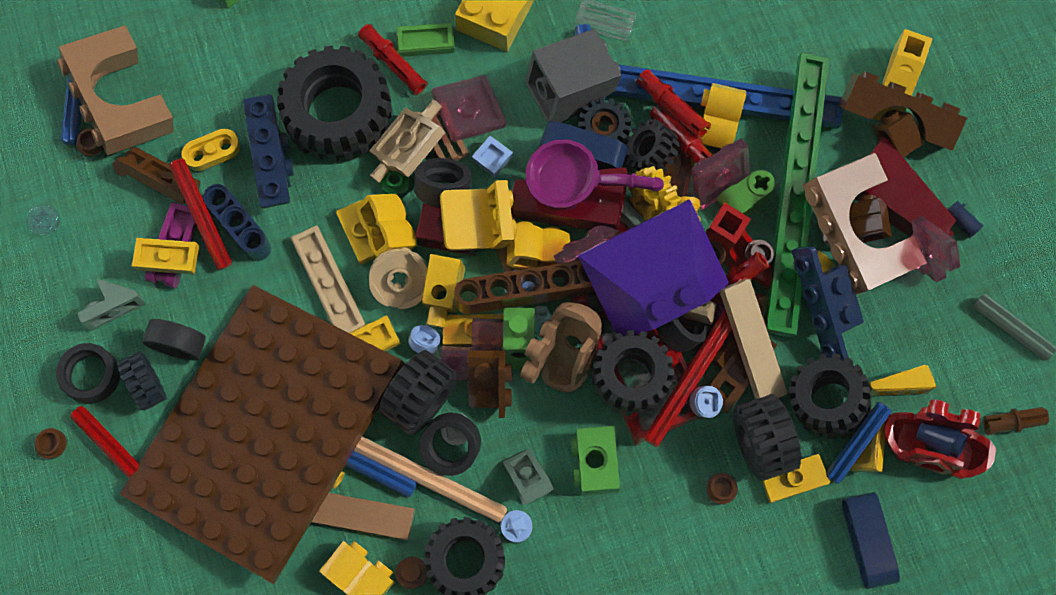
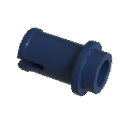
(965, 219)

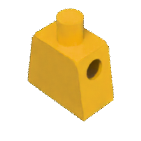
(441, 275)

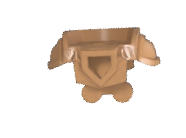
(562, 364)

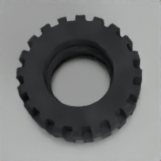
(329, 70)

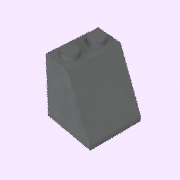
(571, 75)

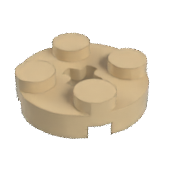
(383, 270)

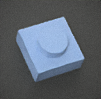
(492, 156)

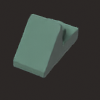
(117, 303)
(527, 476)

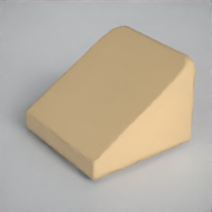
(703, 313)

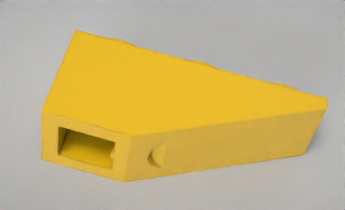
(906, 64)

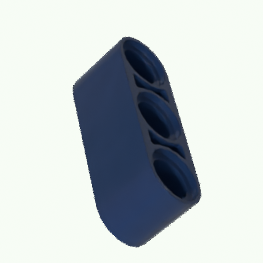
(607, 151)
(230, 211)
(870, 540)

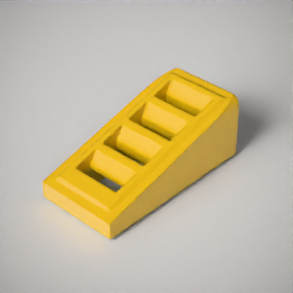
(913, 381)

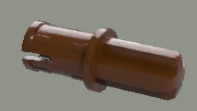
(1015, 420)

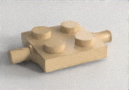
(407, 141)

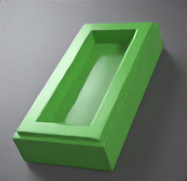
(425, 39)

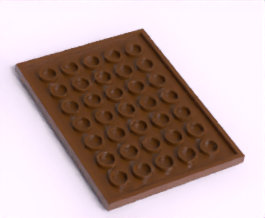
(262, 432)

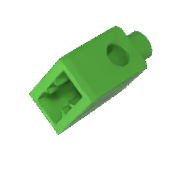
(517, 334)

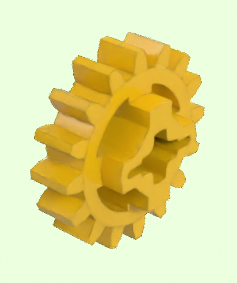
(649, 202)

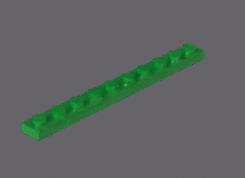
(794, 209)

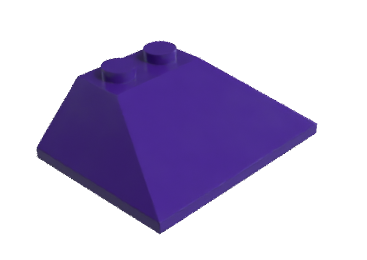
(655, 270)

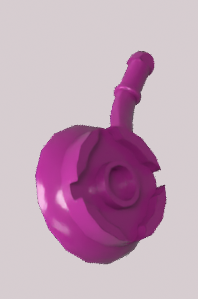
(566, 174)

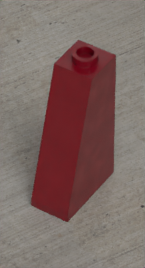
(906, 193)
(599, 209)

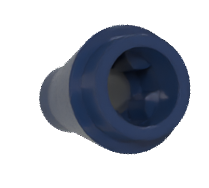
(942, 439)

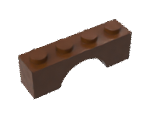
(935, 124)

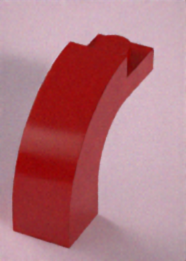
(729, 230)

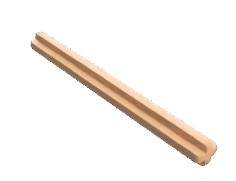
(432, 480)

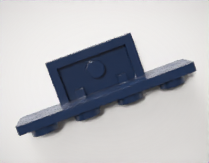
(268, 151)
(829, 299)

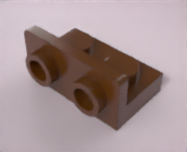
(488, 380)

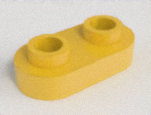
(211, 148)

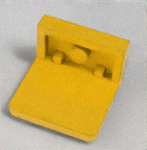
(478, 217)

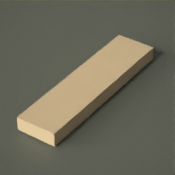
(327, 280)
(753, 339)

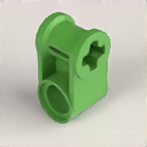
(744, 195)

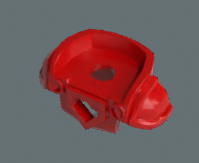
(901, 434)

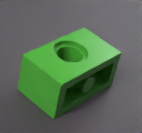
(602, 443)

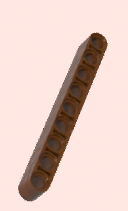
(541, 277)

